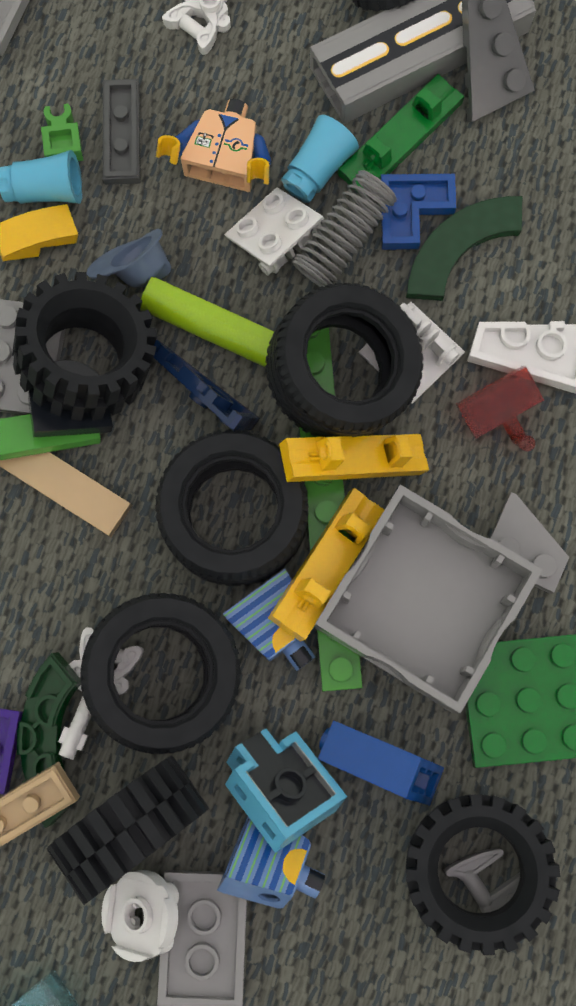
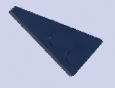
(205, 391)

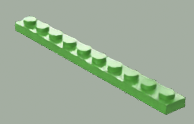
(338, 665)

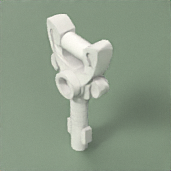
(213, 11)
(74, 737)

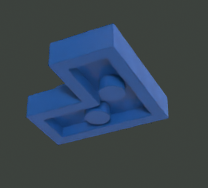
(415, 196)

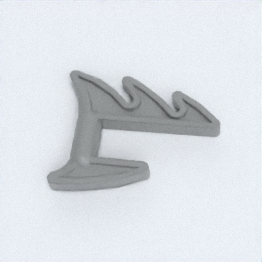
(467, 871)

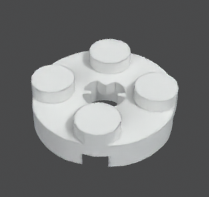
(159, 904)

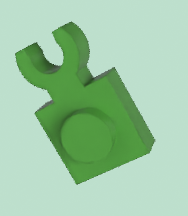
(61, 133)

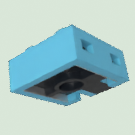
(282, 787)

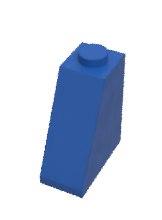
(380, 763)

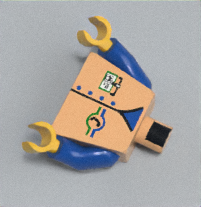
(220, 148)

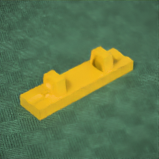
(352, 457)
(326, 565)

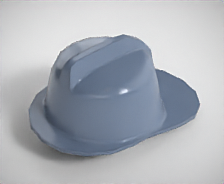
(134, 261)

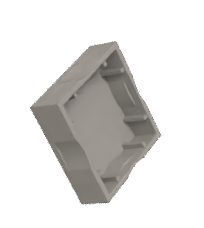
(428, 600)

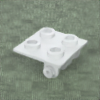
(275, 229)
(437, 348)

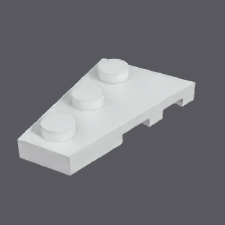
(543, 349)

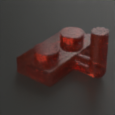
(500, 405)

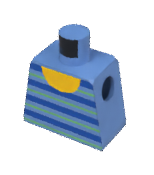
(252, 621)
(267, 876)

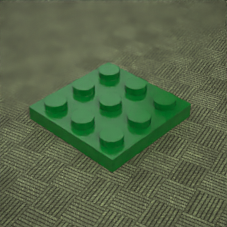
(525, 703)

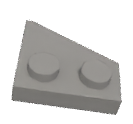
(527, 537)

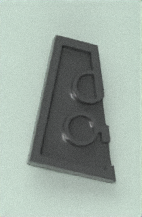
(494, 58)

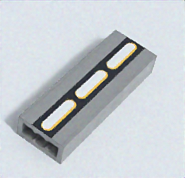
(396, 53)

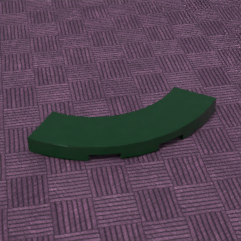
(456, 236)
(43, 717)

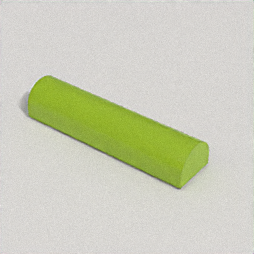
(206, 320)

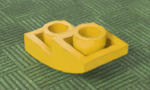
(27, 233)

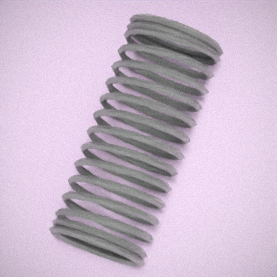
(373, 188)

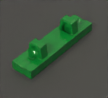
(404, 131)

